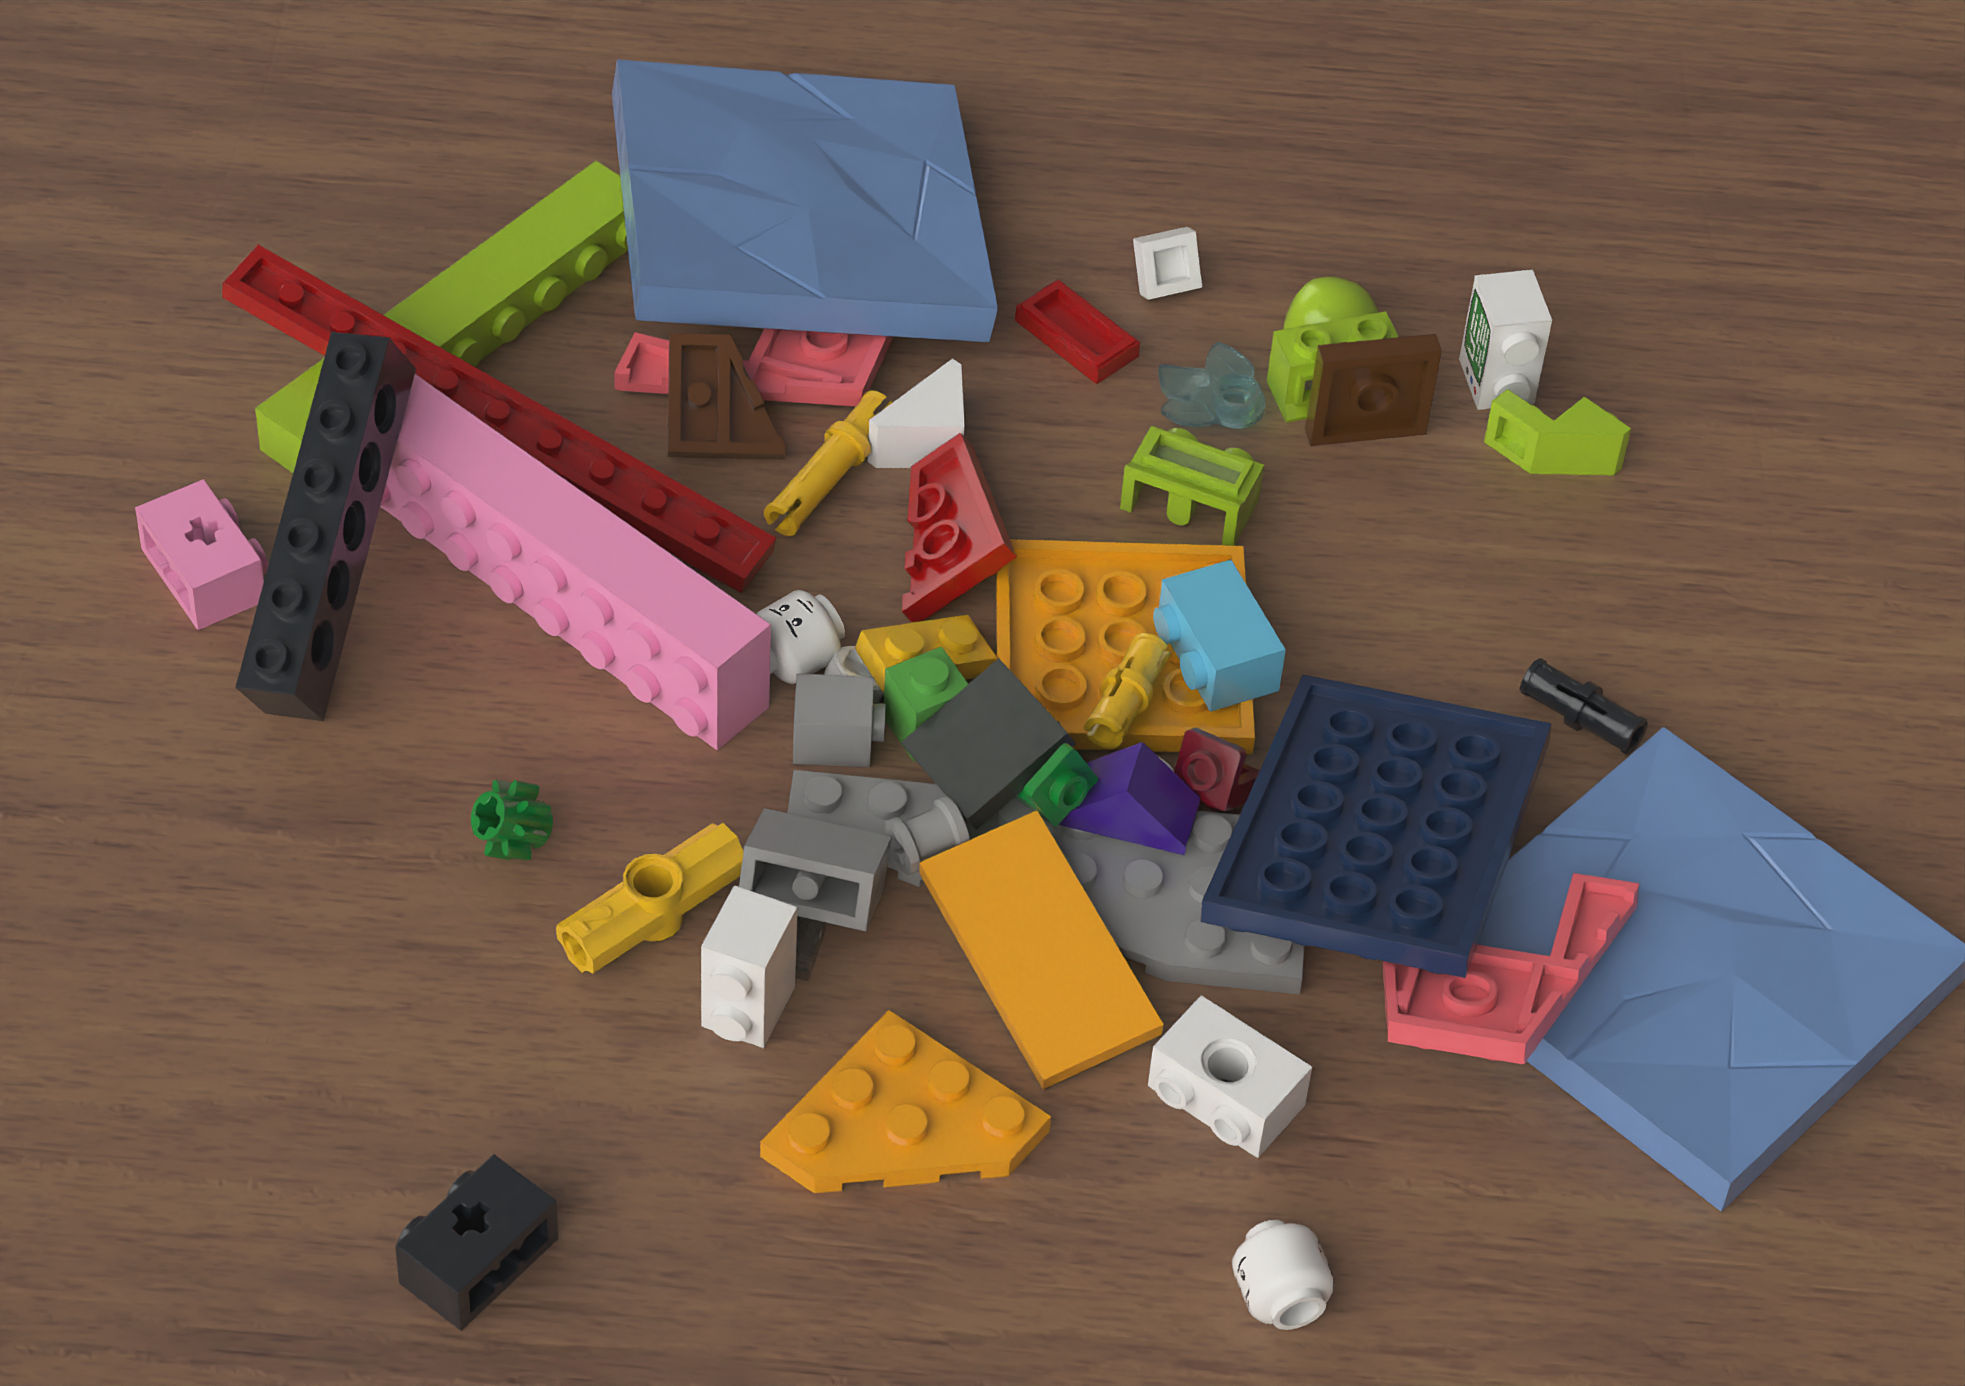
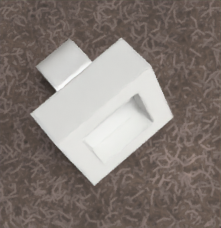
(1167, 263)

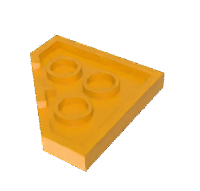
(903, 1116)

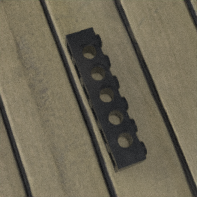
(326, 527)

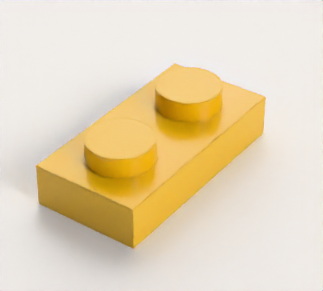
(897, 643)

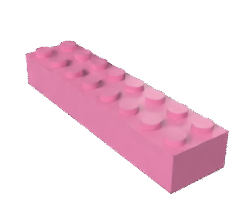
(578, 569)

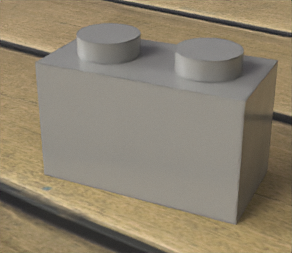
(817, 866)

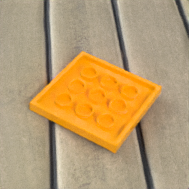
(1070, 618)

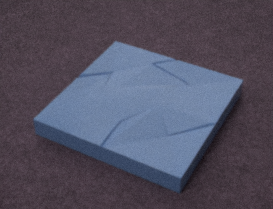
(800, 203)
(1740, 982)

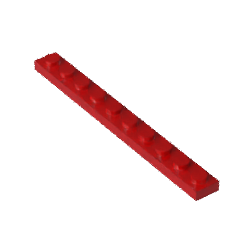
(627, 487)

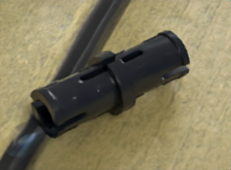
(1583, 706)

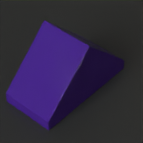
(1137, 801)

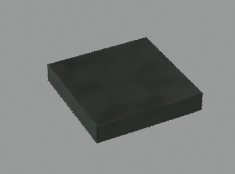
(986, 743)

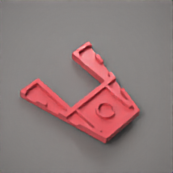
(783, 366)
(1508, 994)

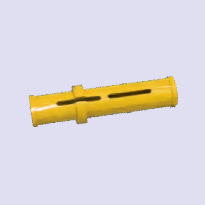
(844, 447)

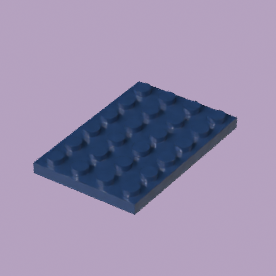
(1379, 826)

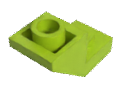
(1576, 443)

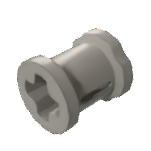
(926, 834)

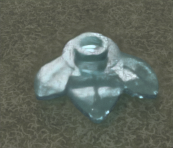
(1213, 395)

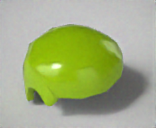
(1328, 300)

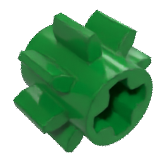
(511, 820)

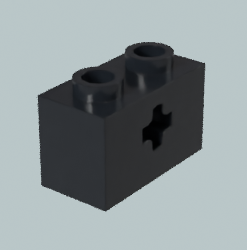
(476, 1241)

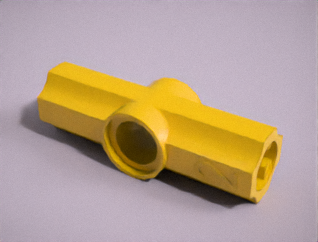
(651, 898)

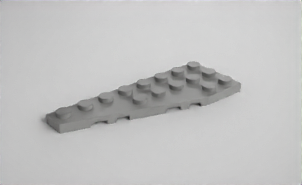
(1140, 892)

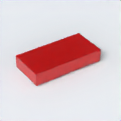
(1077, 331)

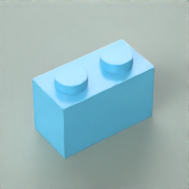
(1219, 635)

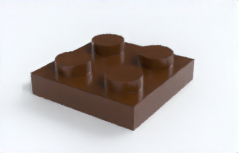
(1372, 389)

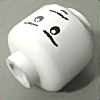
(803, 634)
(1283, 1274)

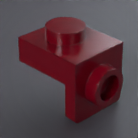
(1215, 770)

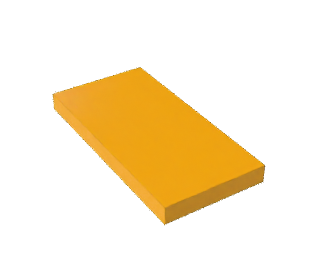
(1040, 949)

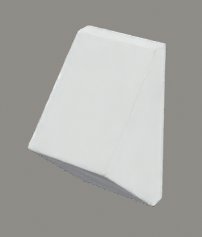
(919, 420)

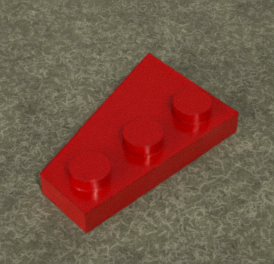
(955, 529)

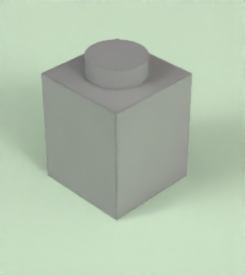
(836, 720)

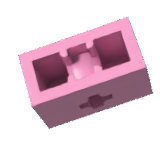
(202, 553)

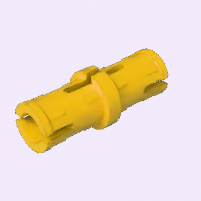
(1127, 691)

